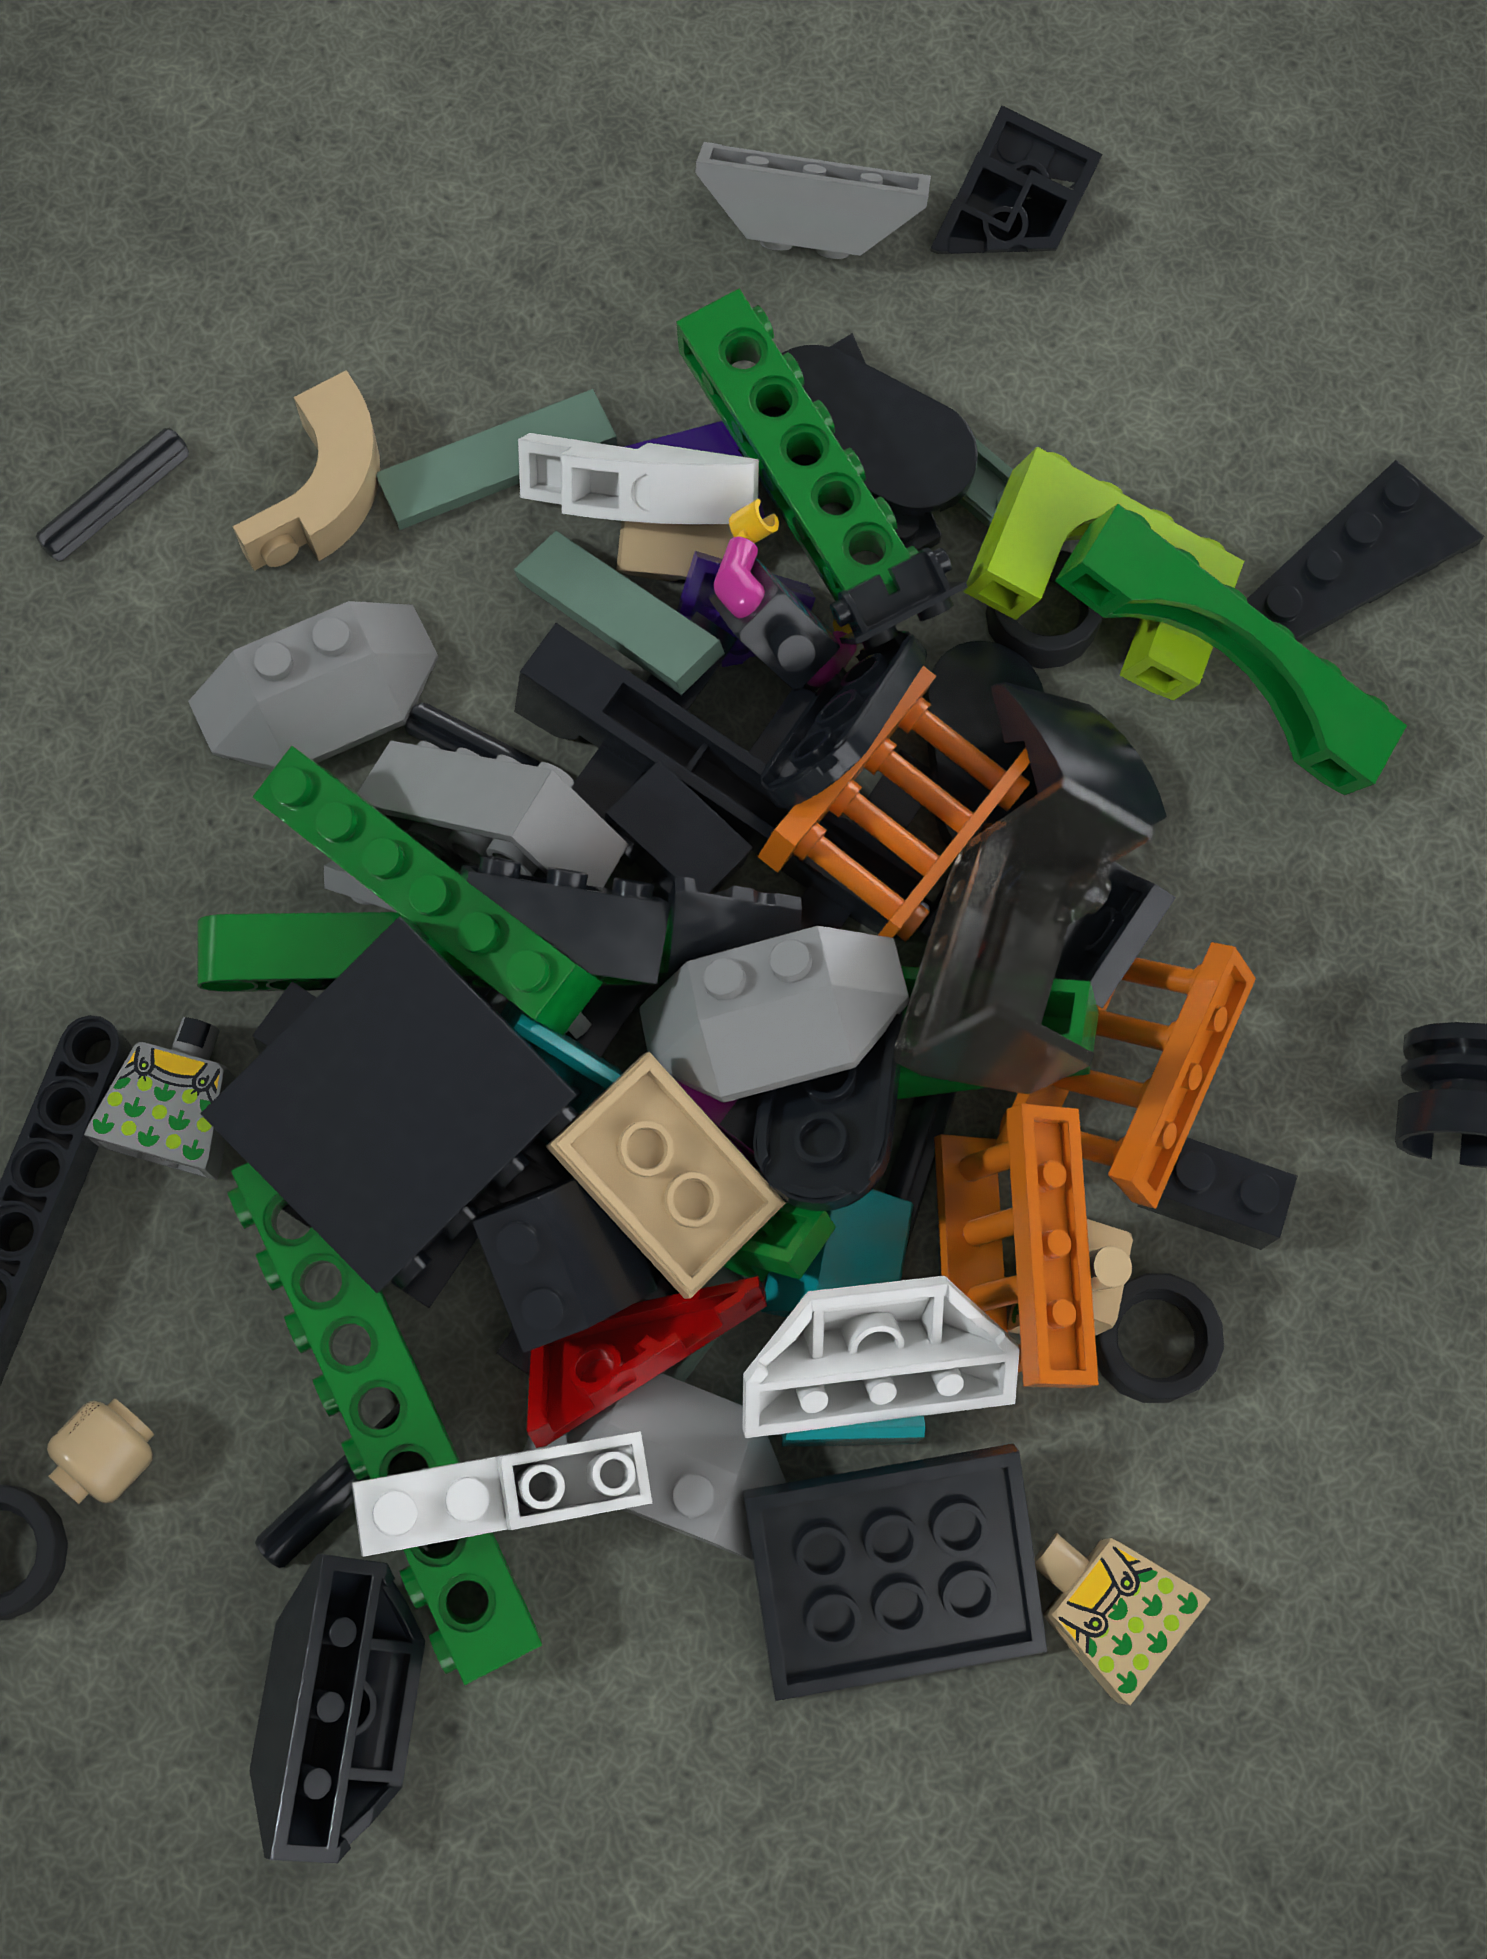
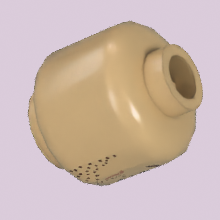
(100, 1452)

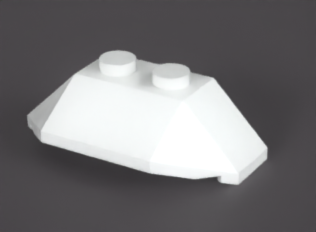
(878, 1358)

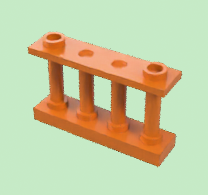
(804, 836)
(1182, 1076)
(1047, 1232)

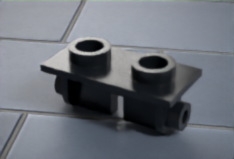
(920, 592)

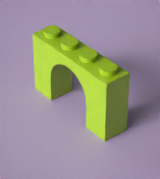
(1056, 503)

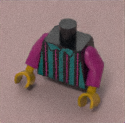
(769, 614)

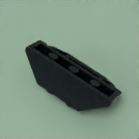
(335, 1710)

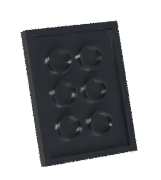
(895, 1571)

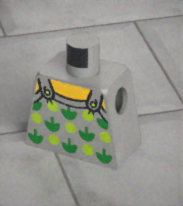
(159, 1100)

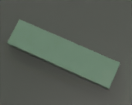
(484, 460)
(619, 612)

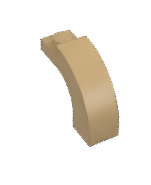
(338, 490)

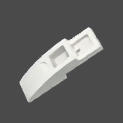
(636, 484)
(501, 1493)

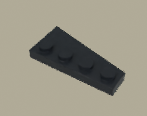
(1364, 552)

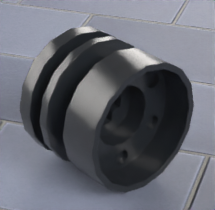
(1451, 1080)

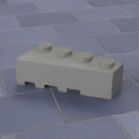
(492, 810)

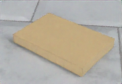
(666, 1175)

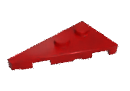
(614, 1357)

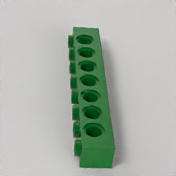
(465, 1644)

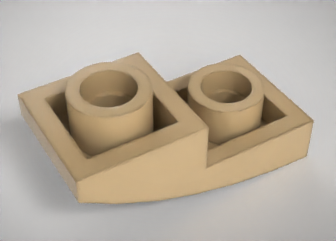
(667, 549)

